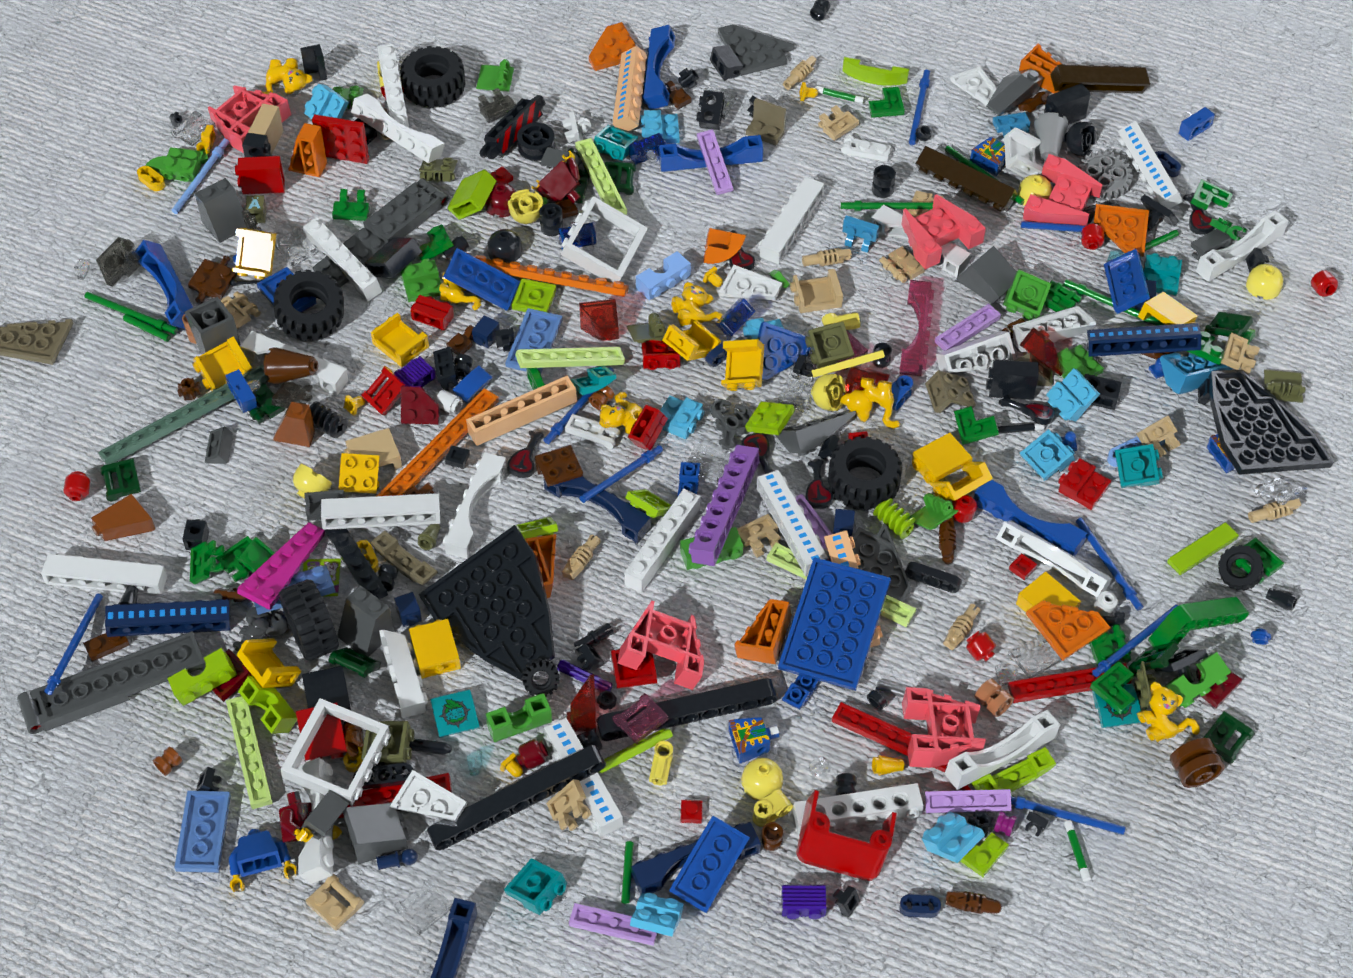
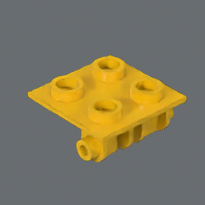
(359, 473)

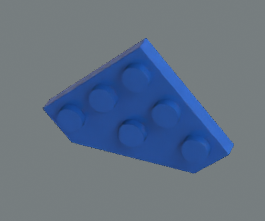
(780, 348)

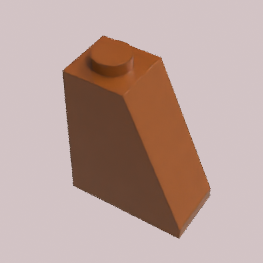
(296, 426)
(122, 520)

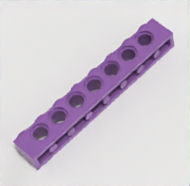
(724, 505)

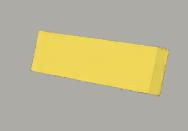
(848, 363)

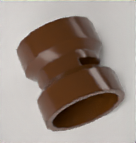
(772, 831)

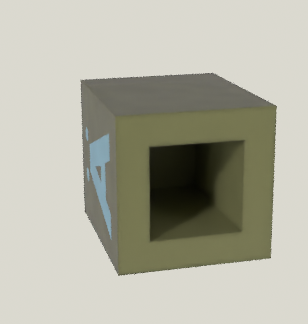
(257, 207)

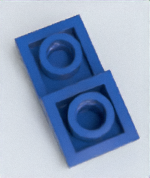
(472, 383)
(689, 477)
(800, 691)

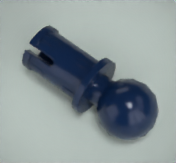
(407, 857)

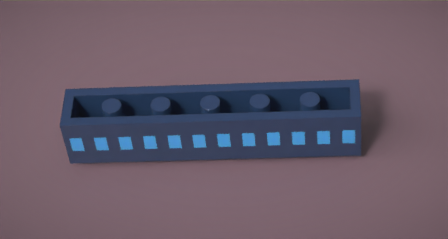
(1144, 339)
(167, 618)

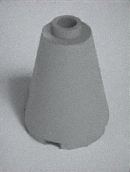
(1051, 132)

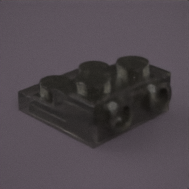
(118, 260)

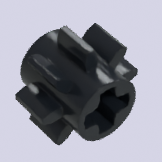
(688, 78)
(983, 818)

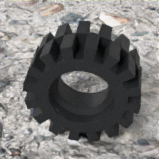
(540, 665)

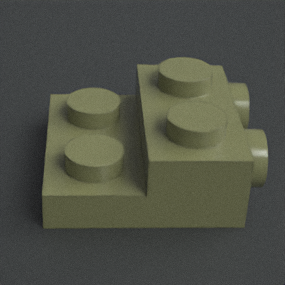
(829, 344)
(398, 747)

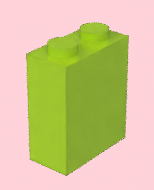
(471, 194)

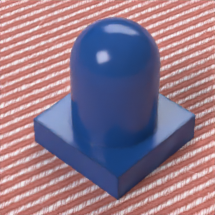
(1156, 369)
(1070, 439)

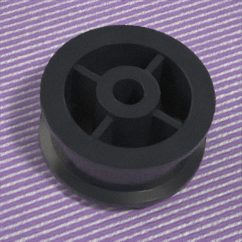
(534, 140)

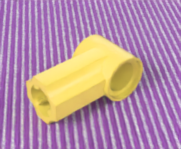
(850, 320)
(661, 763)

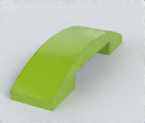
(875, 75)
(1019, 774)

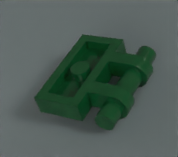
(264, 401)

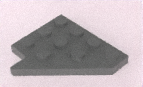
(755, 49)
(880, 557)

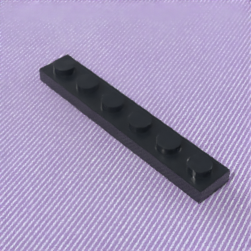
(356, 561)

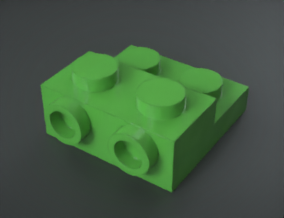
(181, 164)
(421, 279)
(1026, 295)
(1080, 360)

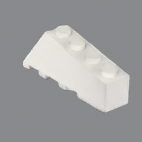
(1058, 325)
(977, 353)
(403, 673)

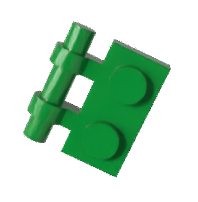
(1060, 297)
(230, 559)
(1270, 560)
(1103, 648)

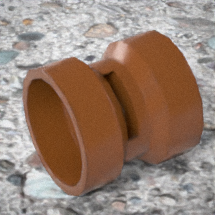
(601, 397)
(167, 761)

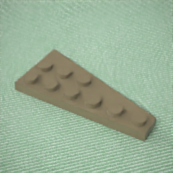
(34, 340)

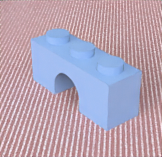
(653, 284)

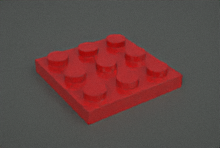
(343, 138)

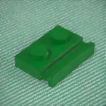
(534, 378)
(255, 555)

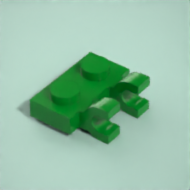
(351, 210)
(1226, 227)
(202, 564)

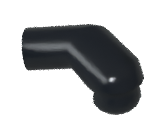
(175, 119)
(1118, 619)

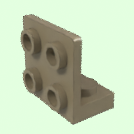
(767, 122)
(949, 388)

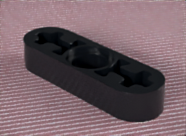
(925, 574)
(391, 781)

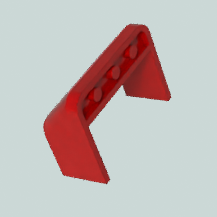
(838, 852)

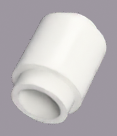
(448, 401)
(1105, 603)

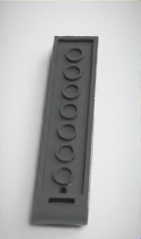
(392, 220)
(108, 683)

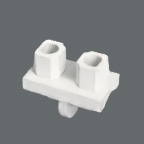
(577, 126)

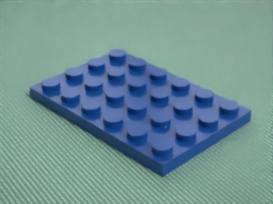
(834, 623)

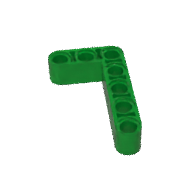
(1197, 616)

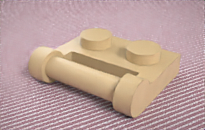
(329, 907)

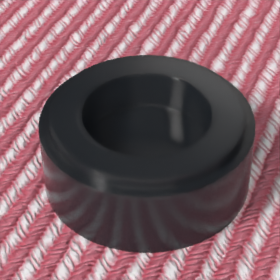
(876, 699)

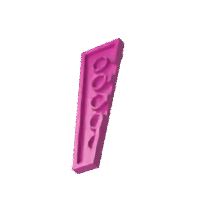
(277, 571)

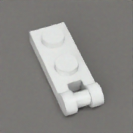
(865, 149)
(592, 431)

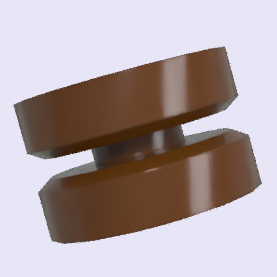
(1197, 762)

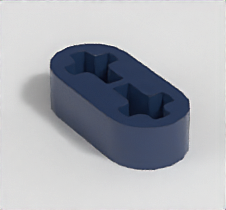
(1170, 165)
(716, 355)
(920, 906)

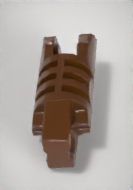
(947, 540)
(353, 738)
(972, 902)

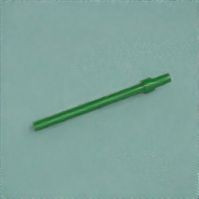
(966, 161)
(858, 205)
(1083, 290)
(159, 324)

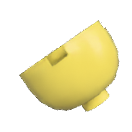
(1035, 185)
(525, 206)
(1265, 281)
(828, 392)
(309, 481)
(761, 778)

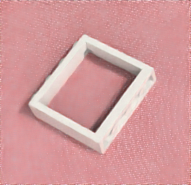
(588, 261)
(322, 708)

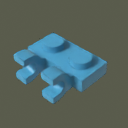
(1008, 122)
(862, 229)

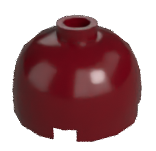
(498, 200)

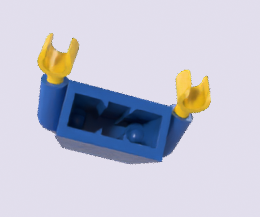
(257, 854)

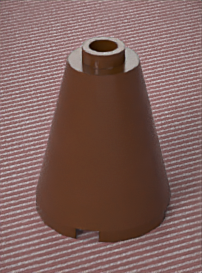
(287, 365)

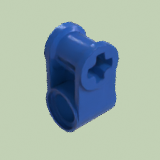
(901, 391)

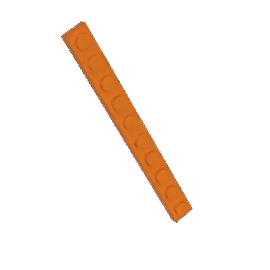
(564, 278)
(439, 446)

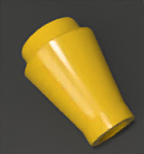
(885, 765)

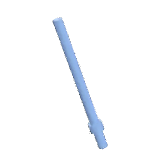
(216, 154)

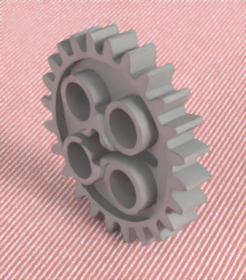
(1109, 171)

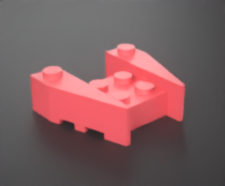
(239, 111)
(1067, 197)
(939, 227)
(666, 638)
(947, 725)

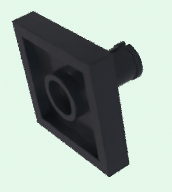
(1158, 211)
(1182, 661)

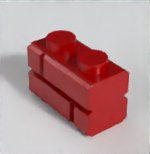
(432, 312)
(647, 427)

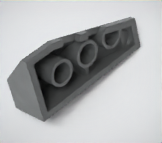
(1014, 90)
(810, 435)

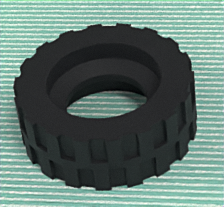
(1248, 554)

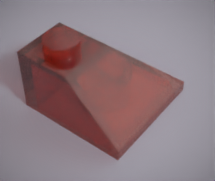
(600, 319)
(1042, 348)
(855, 374)
(583, 707)

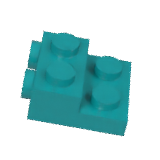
(614, 142)
(1163, 271)
(1138, 466)
(536, 886)

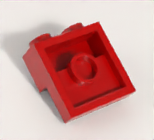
(659, 355)
(1083, 483)
(630, 677)

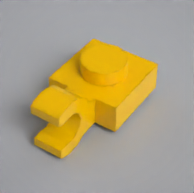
(208, 138)

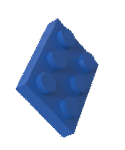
(270, 284)

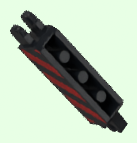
(505, 132)

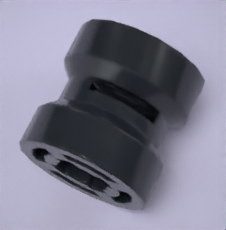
(820, 9)
(883, 362)
(462, 365)
(387, 574)
(846, 783)

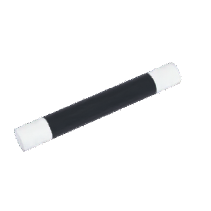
(1020, 428)

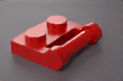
(387, 394)

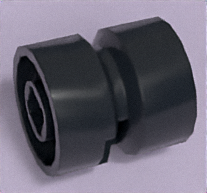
(883, 181)
(551, 219)

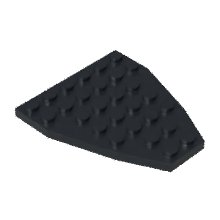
(1260, 430)
(497, 604)

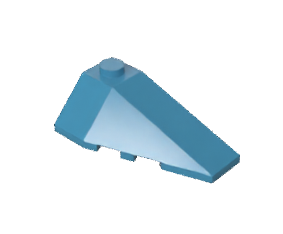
(1187, 372)

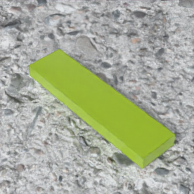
(1202, 548)
(635, 749)

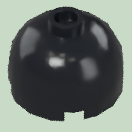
(1080, 138)
(504, 245)

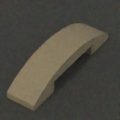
(405, 563)

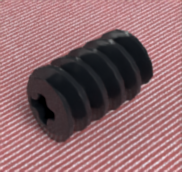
(328, 420)

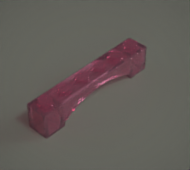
(913, 356)

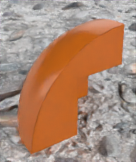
(721, 245)

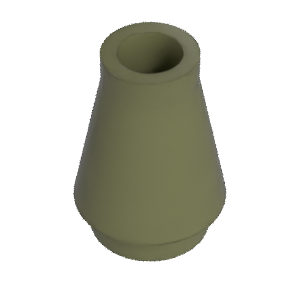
(428, 538)

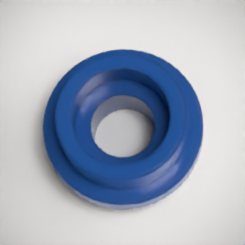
(1260, 636)

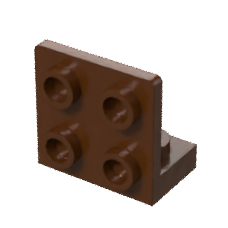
(558, 465)

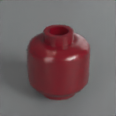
(532, 754)

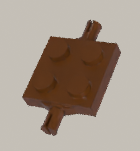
(212, 279)

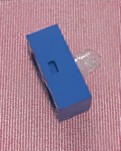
(1195, 123)
(242, 390)

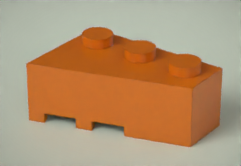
(1042, 63)
(309, 152)
(545, 551)
(766, 635)

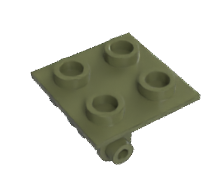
(444, 167)
(649, 331)
(1284, 385)
(1142, 686)

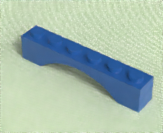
(660, 44)
(745, 150)
(158, 265)
(995, 500)

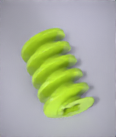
(894, 518)

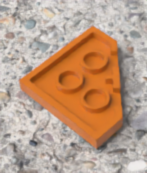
(610, 47)
(1123, 226)
(1066, 626)

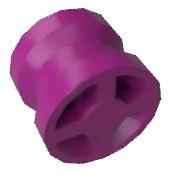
(1005, 824)

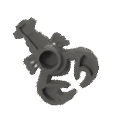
(729, 424)
(260, 628)

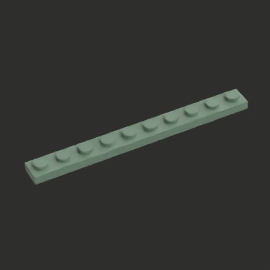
(175, 420)

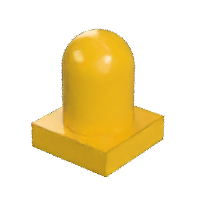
(807, 92)
(713, 278)
(352, 404)
(511, 766)

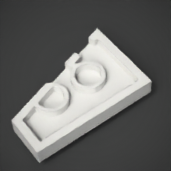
(975, 83)
(748, 284)
(428, 798)

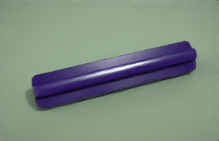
(582, 675)

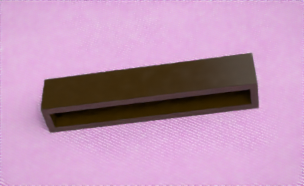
(1101, 78)
(966, 178)

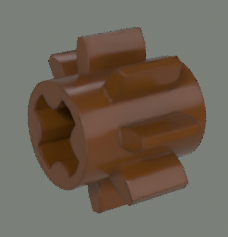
(188, 389)

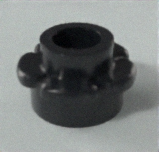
(923, 133)
(606, 695)

